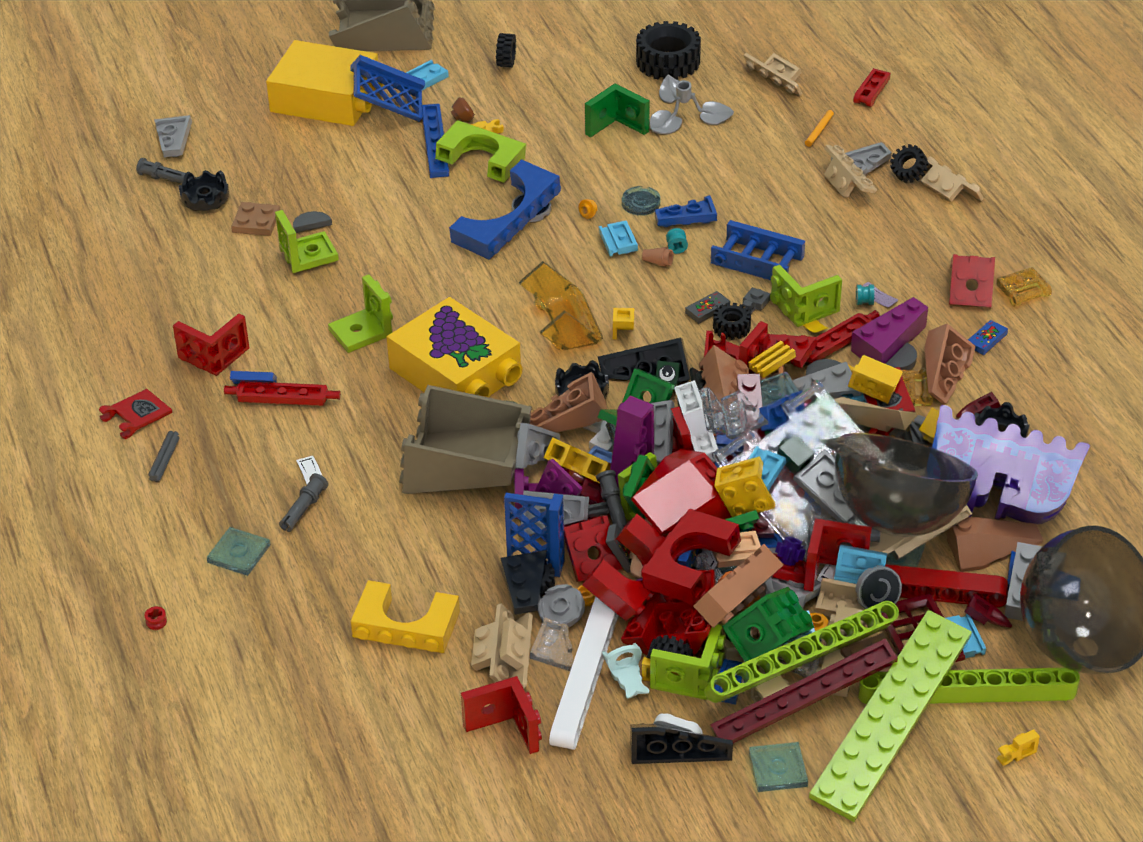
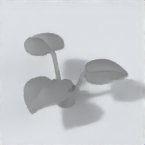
(680, 91)

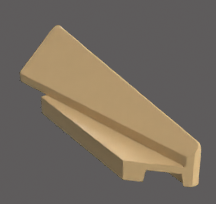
(875, 416)
(903, 545)

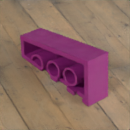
(890, 331)
(632, 434)

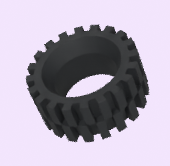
(668, 50)

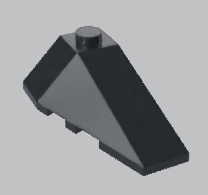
(622, 363)
(672, 745)

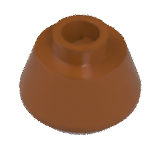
(462, 110)

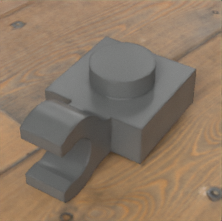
(756, 299)

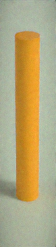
(818, 129)

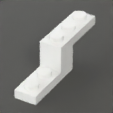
(692, 410)

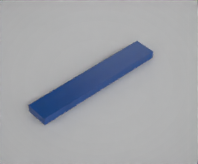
(433, 132)

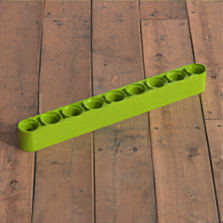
(794, 658)
(994, 685)

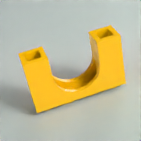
(428, 633)

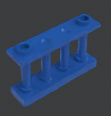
(760, 239)

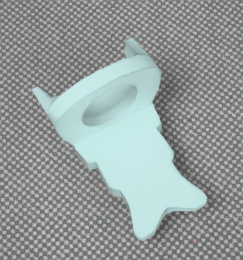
(626, 670)

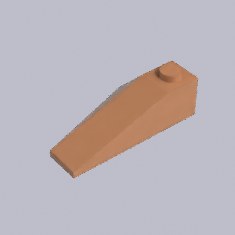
(946, 360)
(984, 540)

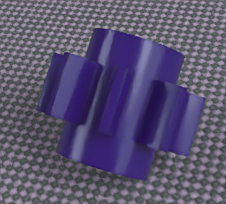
(790, 550)

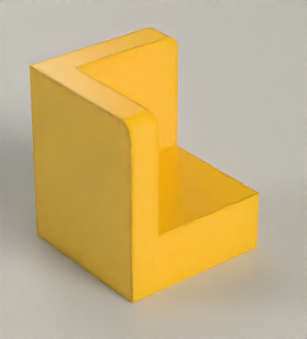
(622, 320)

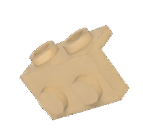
(836, 593)

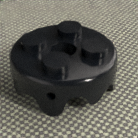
(193, 191)
(576, 371)
(1004, 416)

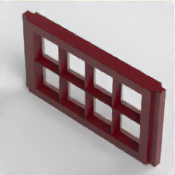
(906, 606)

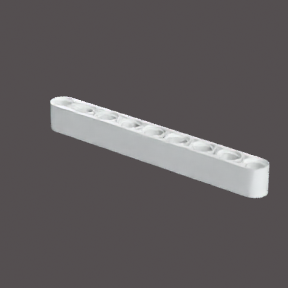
(583, 676)

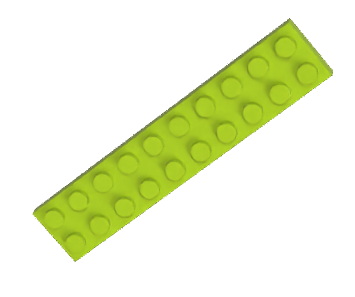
(890, 716)

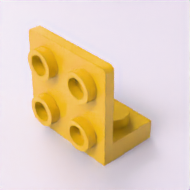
(875, 379)
(743, 488)

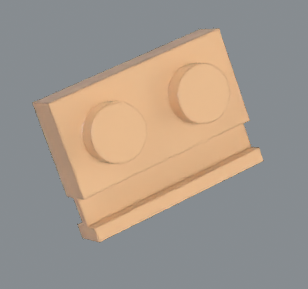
(747, 546)

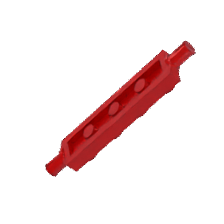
(839, 336)
(282, 393)

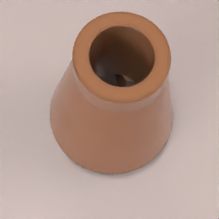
(658, 256)

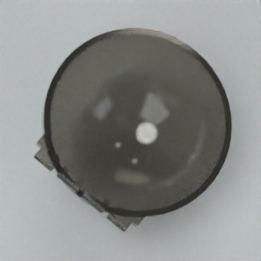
(900, 483)
(1086, 600)

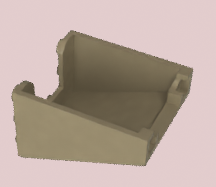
(384, 25)
(461, 442)

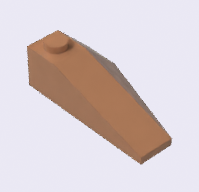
(572, 409)

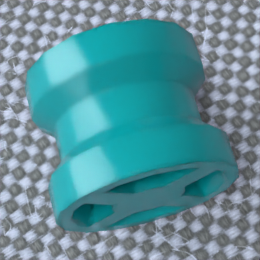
(677, 240)
(865, 294)

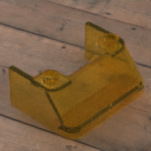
(570, 314)

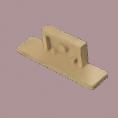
(778, 70)
(845, 174)
(947, 184)
(488, 646)
(516, 646)

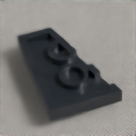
(524, 580)

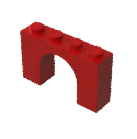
(693, 531)
(613, 588)

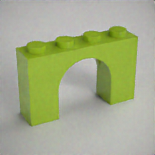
(466, 137)

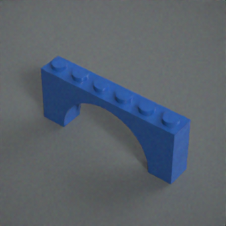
(489, 236)

